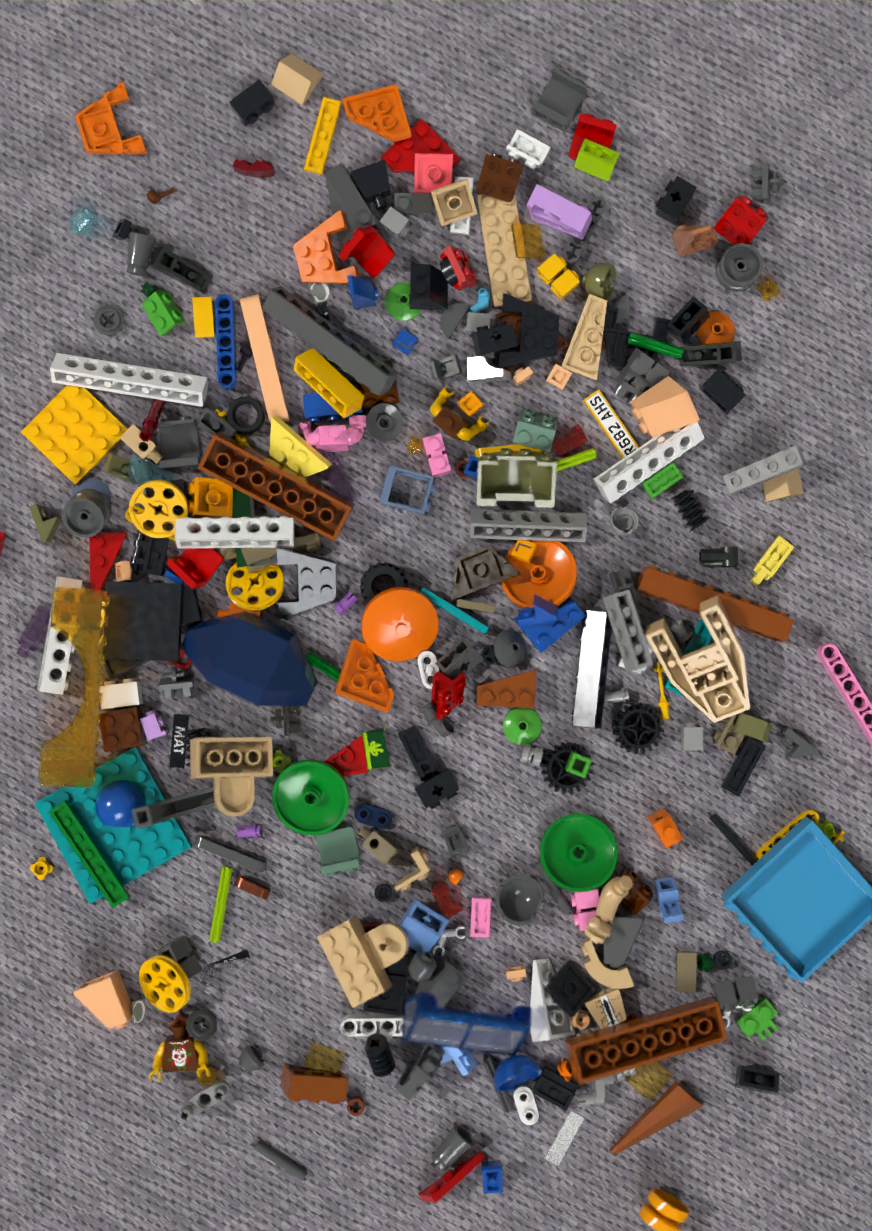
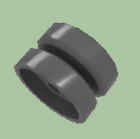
(747, 259)
(86, 513)

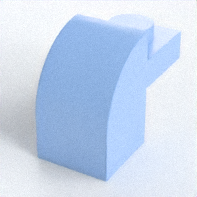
(462, 1058)

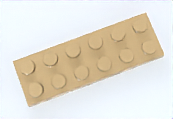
(505, 271)

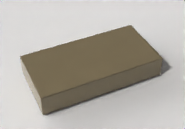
(475, 606)
(686, 971)

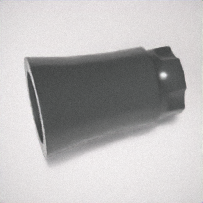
(139, 253)
(452, 1148)

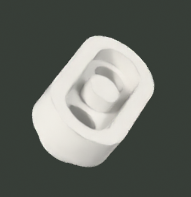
(427, 669)
(526, 1105)

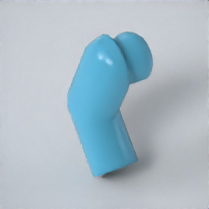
(483, 301)

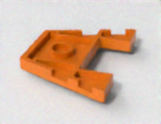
(100, 128)
(316, 254)

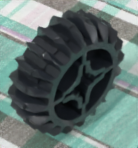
(638, 719)
(560, 774)

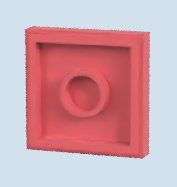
(432, 171)

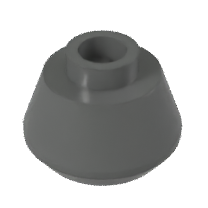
(250, 1059)

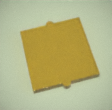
(527, 241)
(323, 1058)
(649, 1079)

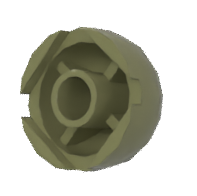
(599, 280)

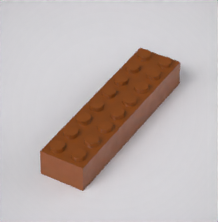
(276, 486)
(689, 595)
(645, 1040)

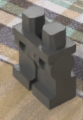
(631, 375)
(417, 1074)

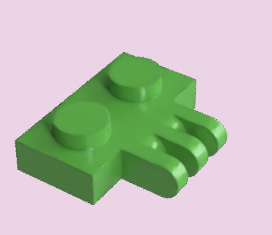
(758, 1019)

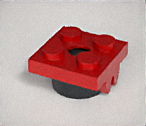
(456, 268)

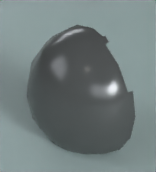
(519, 899)

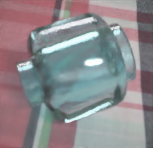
(83, 221)
(140, 471)

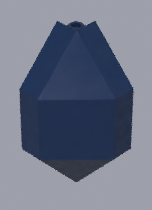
(251, 660)

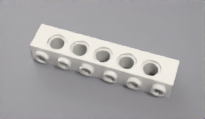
(647, 461)
(242, 539)
(60, 684)

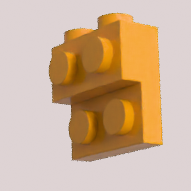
(210, 498)

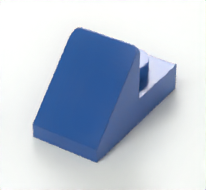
(541, 613)
(492, 1176)

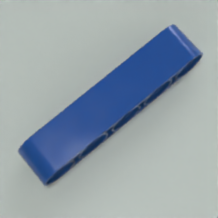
(222, 334)

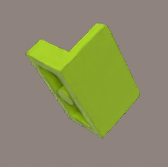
(596, 160)

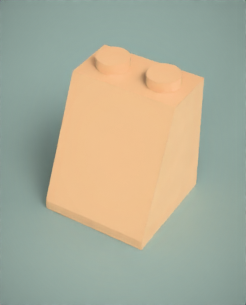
(664, 408)
(107, 999)

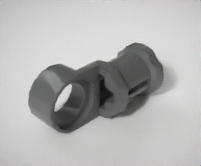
(443, 727)

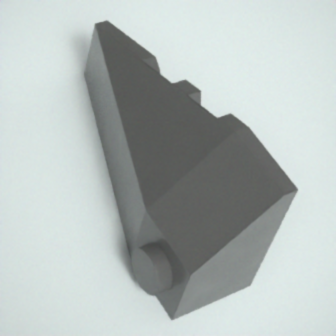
(443, 982)

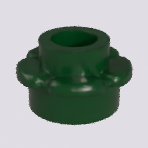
(147, 289)
(705, 962)

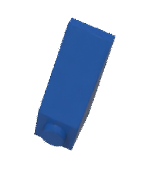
(362, 292)

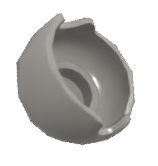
(624, 521)

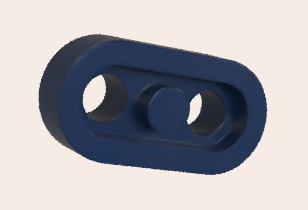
(372, 818)

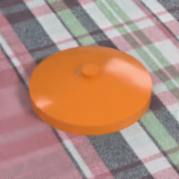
(548, 575)
(399, 624)

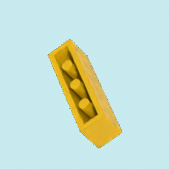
(328, 382)

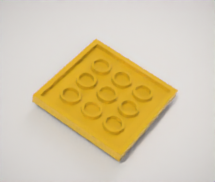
(74, 432)

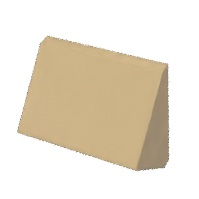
(296, 78)
(454, 202)
(783, 486)

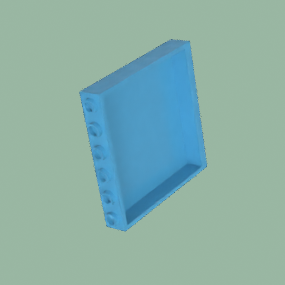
(801, 900)

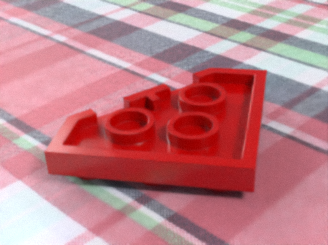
(424, 140)

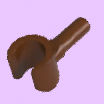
(154, 198)

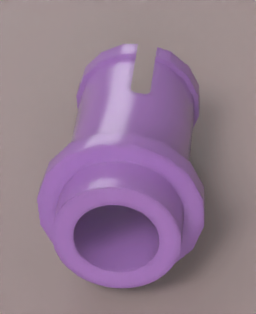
(345, 603)
(249, 831)

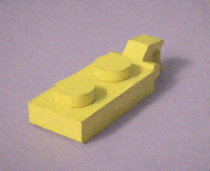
(771, 560)

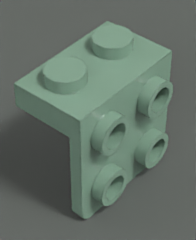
(535, 430)
(338, 851)

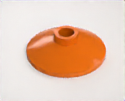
(708, 335)

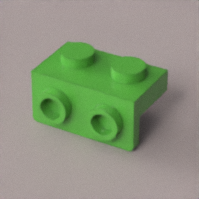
(163, 312)

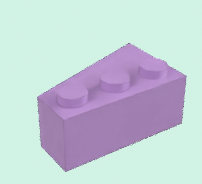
(558, 212)

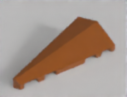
(669, 1108)

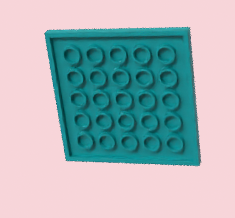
(126, 849)

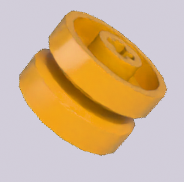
(663, 1211)

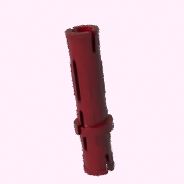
(150, 423)

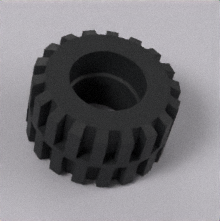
(376, 571)

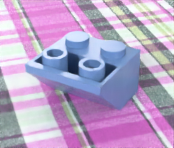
(422, 926)

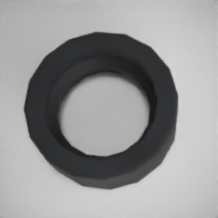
(246, 429)

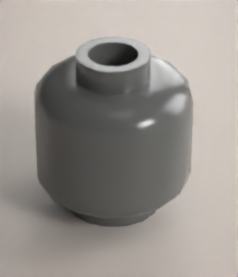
(422, 966)

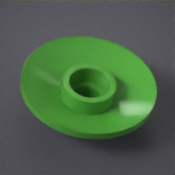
(396, 307)
(512, 723)

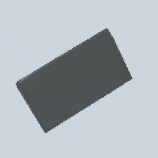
(213, 423)

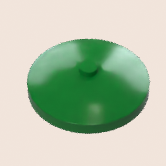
(311, 797)
(578, 853)

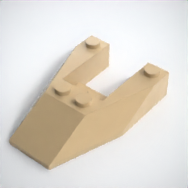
(711, 675)

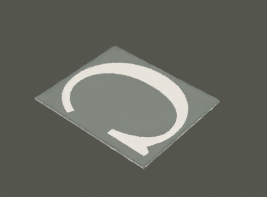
(320, 292)
(138, 1011)

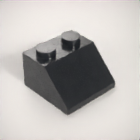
(428, 288)

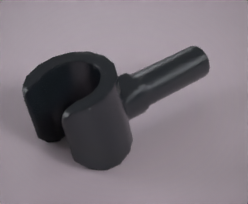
(246, 350)

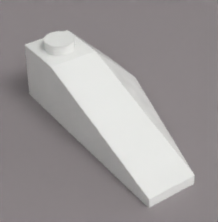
(547, 1017)

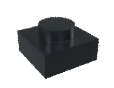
(122, 230)

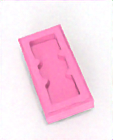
(480, 917)

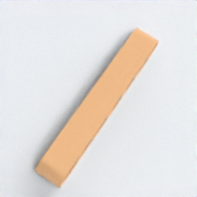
(264, 358)

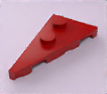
(103, 552)
(350, 759)
(450, 1179)

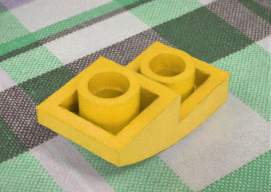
(203, 317)

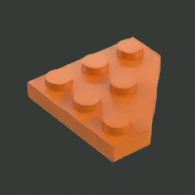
(379, 112)
(364, 679)

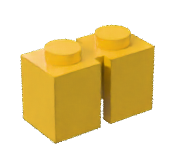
(551, 270)

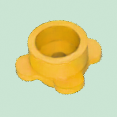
(35, 868)

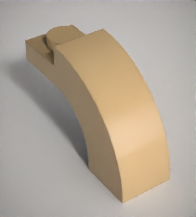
(608, 976)

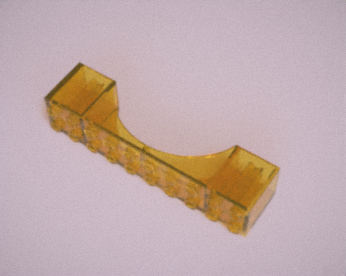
(71, 754)

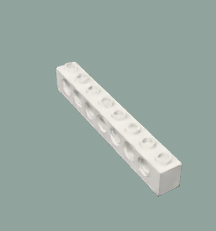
(129, 379)

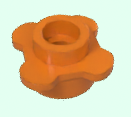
(565, 1069)

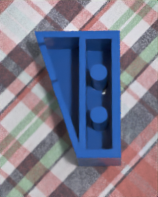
(545, 634)

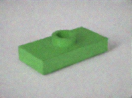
(662, 480)

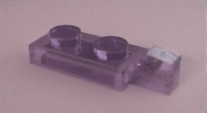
(337, 479)
(34, 632)

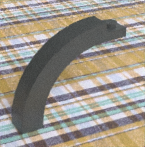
(173, 807)

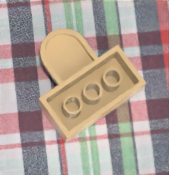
(233, 767)
(362, 956)

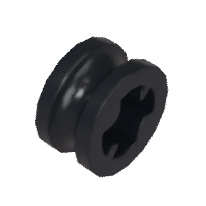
(377, 892)
(727, 964)

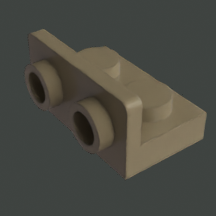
(726, 737)

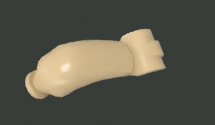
(607, 905)

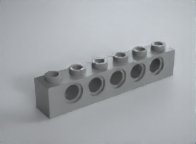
(528, 525)

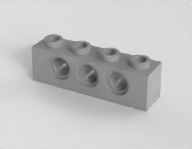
(765, 470)
(627, 630)

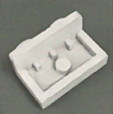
(527, 149)

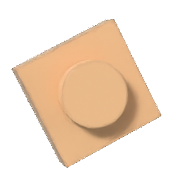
(522, 375)
(558, 377)
(123, 571)
(515, 973)

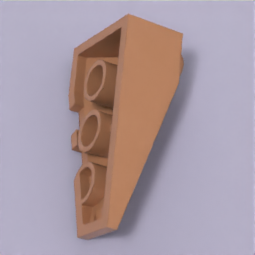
(693, 238)

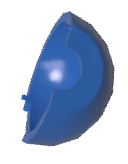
(116, 803)
(514, 1072)

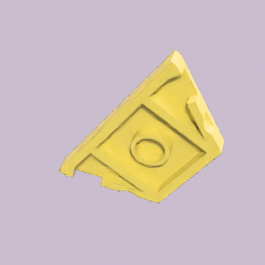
(293, 451)

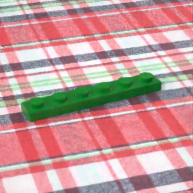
(89, 854)

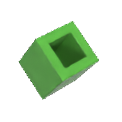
(578, 764)

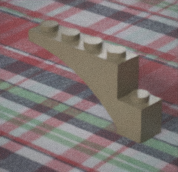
(304, 544)

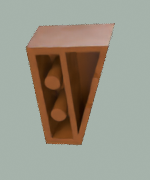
(509, 691)
(314, 1085)

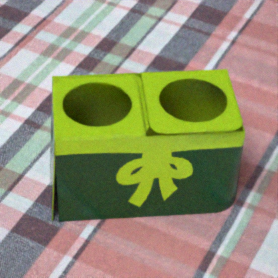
(376, 749)

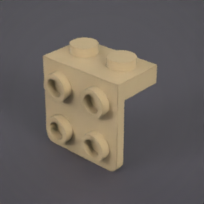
(422, 860)

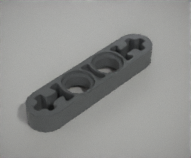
(577, 253)
(230, 853)

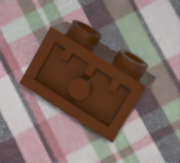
(638, 895)

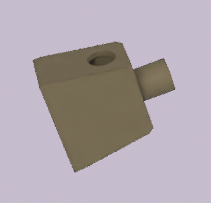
(385, 852)

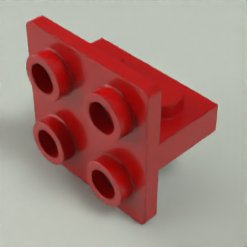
(447, 693)

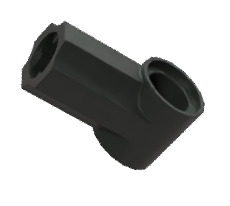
(725, 557)

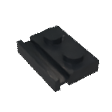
(555, 1088)

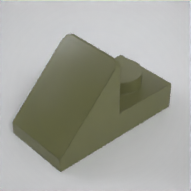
(117, 466)
(45, 527)
(753, 727)

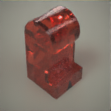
(565, 445)
(441, 895)

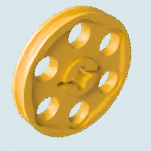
(158, 499)
(256, 590)
(165, 977)

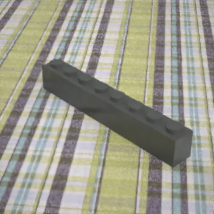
(330, 341)

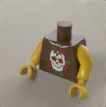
(452, 421)
(180, 1054)

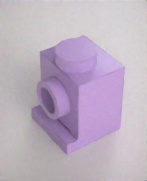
(153, 725)

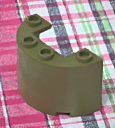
(516, 477)

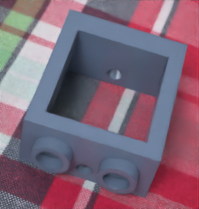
(388, 485)

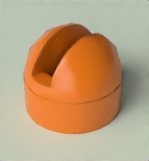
(455, 876)

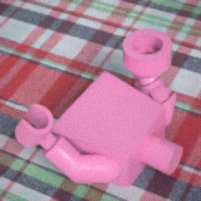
(335, 437)

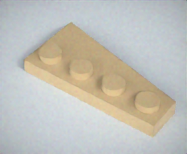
(586, 344)

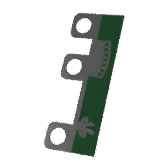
(244, 507)

